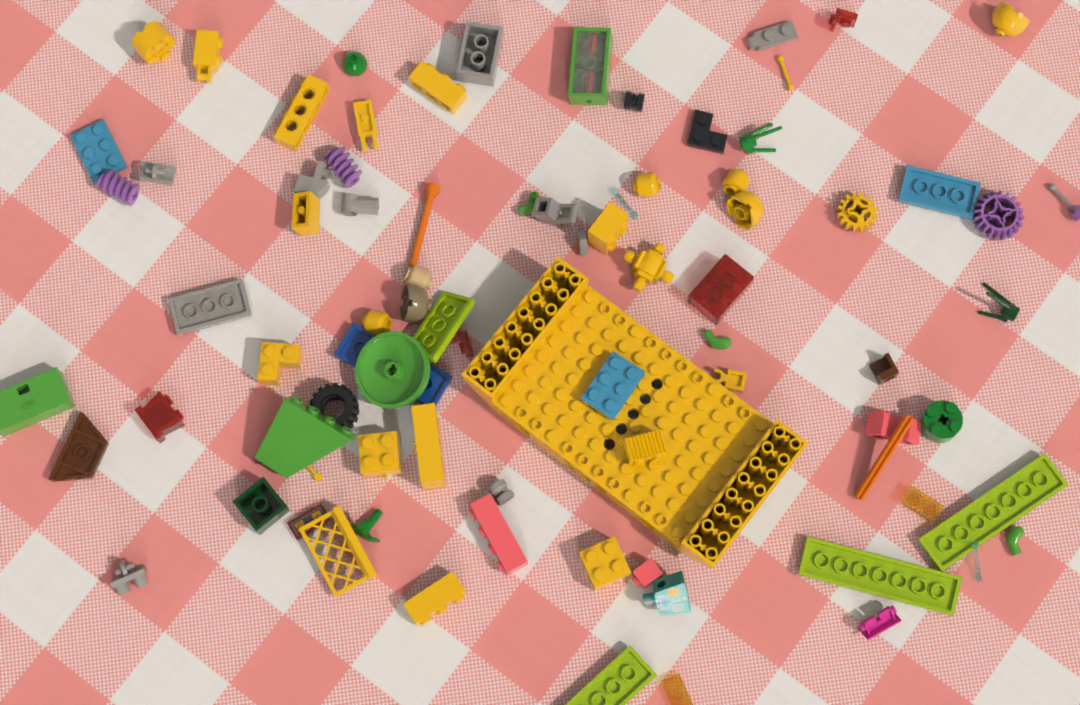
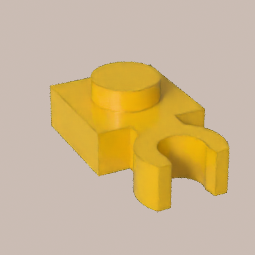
(733, 380)

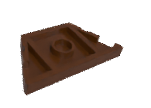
(80, 453)

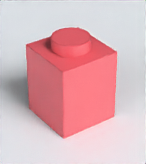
(646, 574)

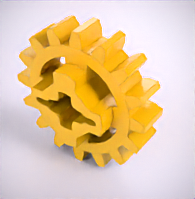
(857, 203)

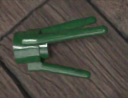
(1008, 310)

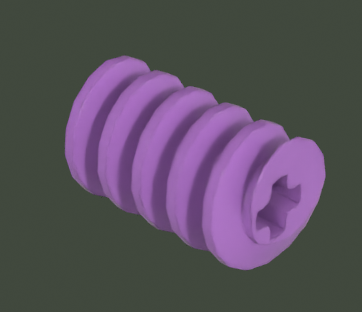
(342, 166)
(118, 188)

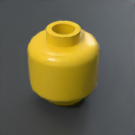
(735, 182)
(647, 184)
(377, 322)

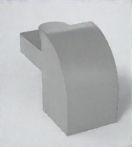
(316, 184)
(553, 213)

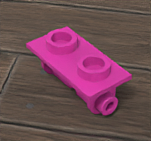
(873, 626)

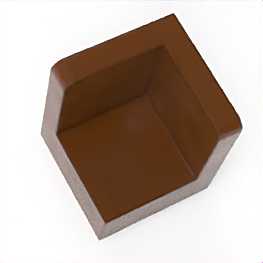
(884, 369)

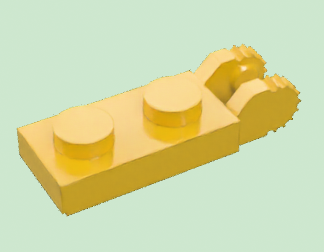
(366, 122)

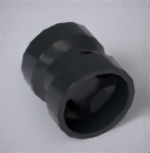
(634, 101)

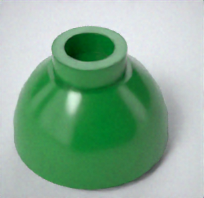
(354, 63)

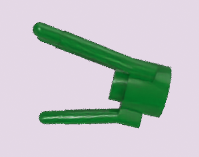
(748, 140)

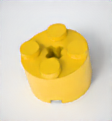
(153, 43)

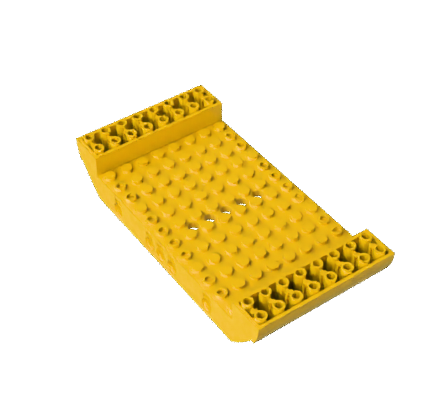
(718, 447)

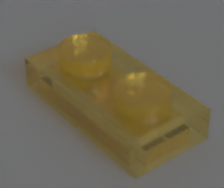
(922, 504)
(676, 690)

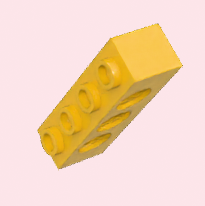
(311, 106)

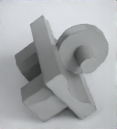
(157, 173)
(120, 582)

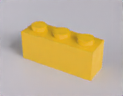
(438, 87)
(435, 599)

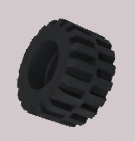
(341, 393)

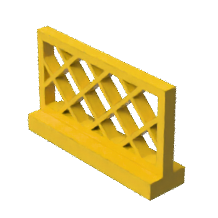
(353, 543)

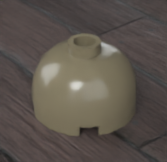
(414, 303)

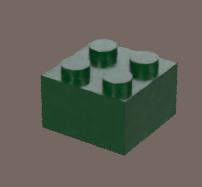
(261, 505)

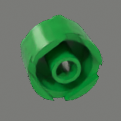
(948, 413)

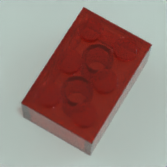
(720, 289)

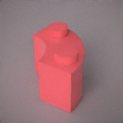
(882, 425)

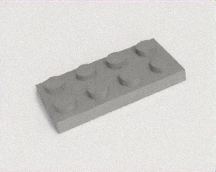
(210, 307)

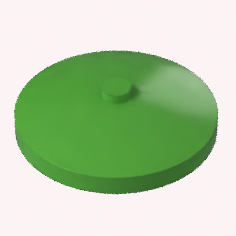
(392, 370)

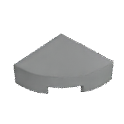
(582, 242)

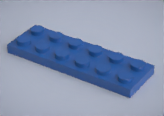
(357, 338)

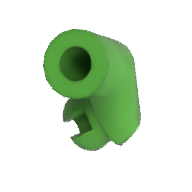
(528, 208)
(1013, 538)

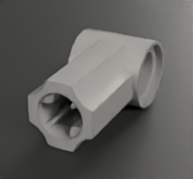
(354, 205)

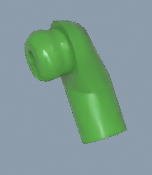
(717, 342)

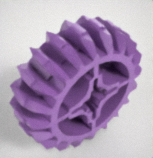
(997, 201)

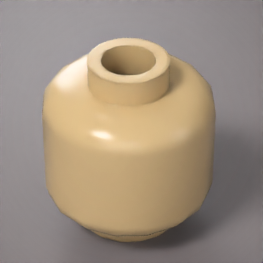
(418, 276)

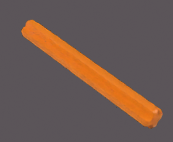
(884, 457)

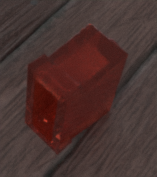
(160, 416)

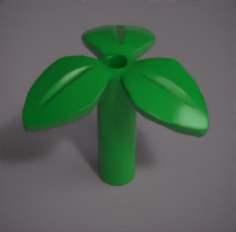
(365, 526)

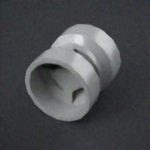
(501, 492)

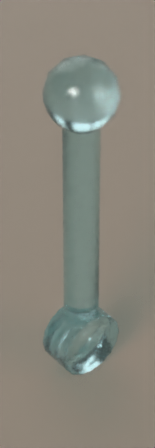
(634, 215)
(975, 544)

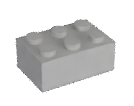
(479, 53)

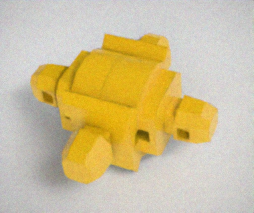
(648, 267)

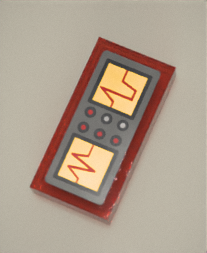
(306, 518)

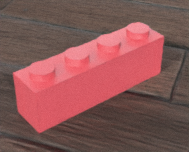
(498, 534)

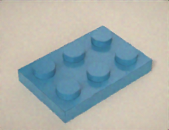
(98, 150)
(613, 385)

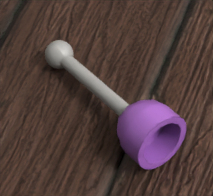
(1075, 209)

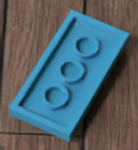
(939, 192)

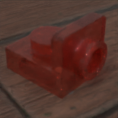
(844, 18)
(465, 345)

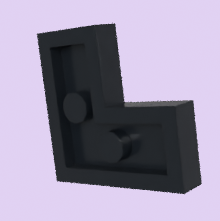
(701, 136)

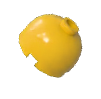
(1008, 21)
(746, 209)

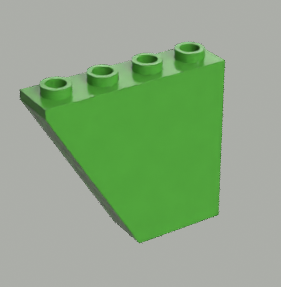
(300, 437)

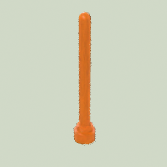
(432, 191)

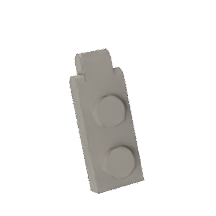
(772, 36)

